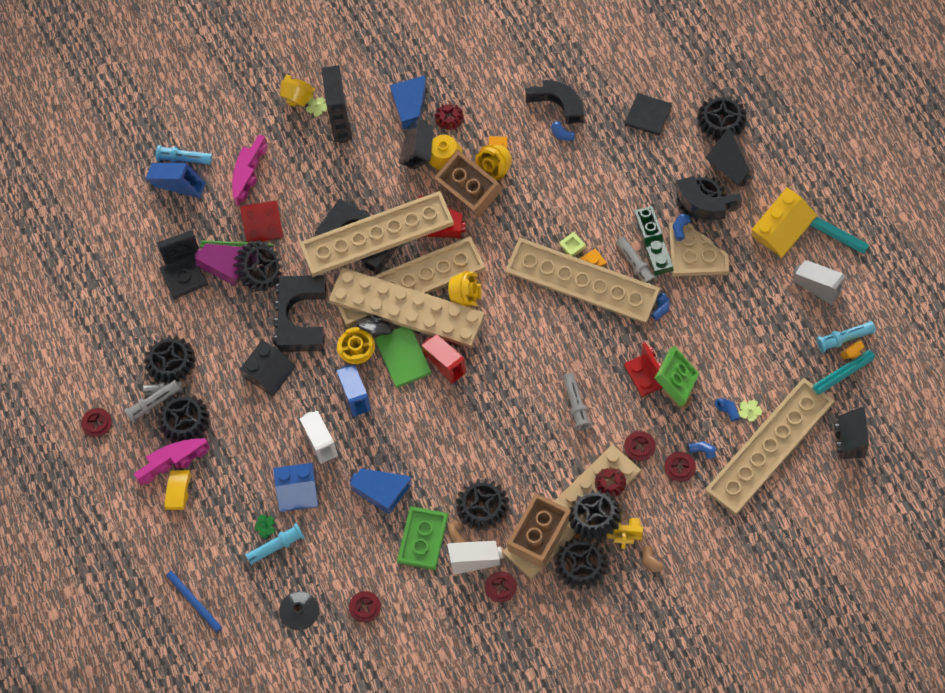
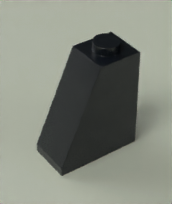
(417, 145)
(731, 159)

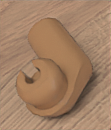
(453, 532)
(649, 561)

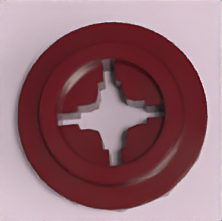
(452, 122)
(92, 416)
(643, 438)
(686, 460)
(614, 489)
(496, 579)
(367, 598)

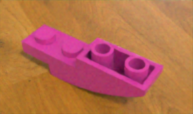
(244, 170)
(177, 453)

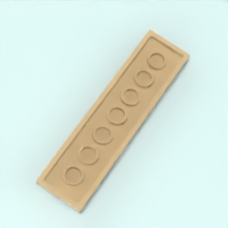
(376, 233)
(428, 272)
(583, 280)
(407, 307)
(769, 447)
(585, 482)

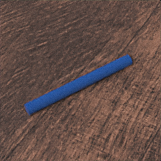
(194, 601)

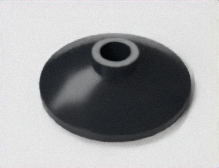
(374, 325)
(303, 618)

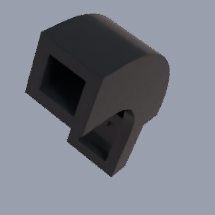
(559, 94)
(703, 205)

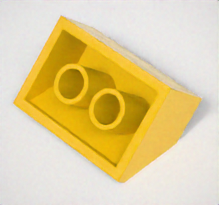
(784, 222)

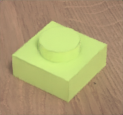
(572, 245)

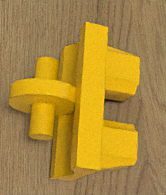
(628, 533)

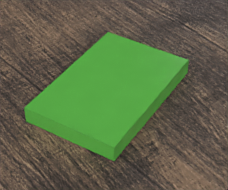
(403, 356)
(677, 376)
(422, 538)

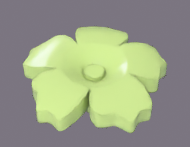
(316, 106)
(749, 409)

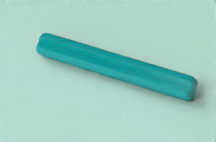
(840, 235)
(843, 372)

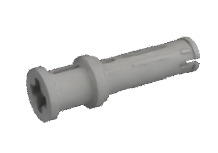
(640, 268)
(144, 406)
(578, 410)

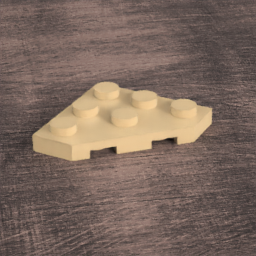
(696, 254)

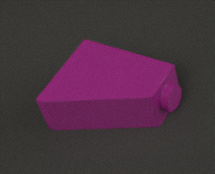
(219, 261)

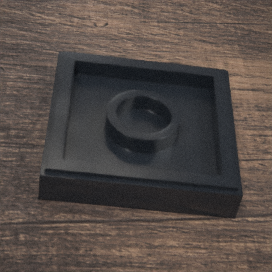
(648, 114)
(178, 246)
(183, 276)

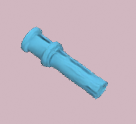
(174, 153)
(837, 338)
(283, 540)

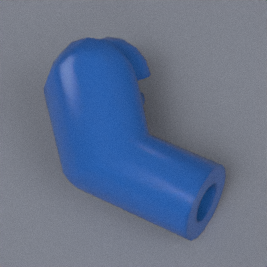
(560, 132)
(678, 225)
(662, 307)
(728, 407)
(704, 447)

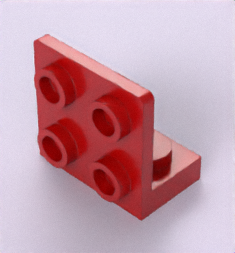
(261, 221)
(643, 371)

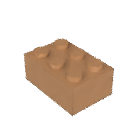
(468, 183)
(539, 530)

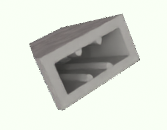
(819, 280)

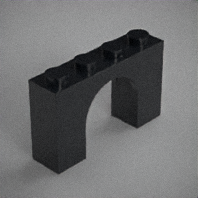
(336, 104)
(346, 213)
(291, 291)

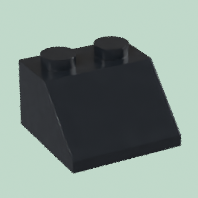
(267, 368)
(852, 434)

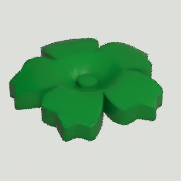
(265, 526)

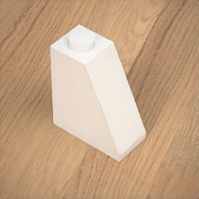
(318, 436)
(474, 556)

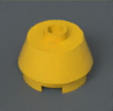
(296, 91)
(442, 150)
(494, 160)
(464, 289)
(355, 346)

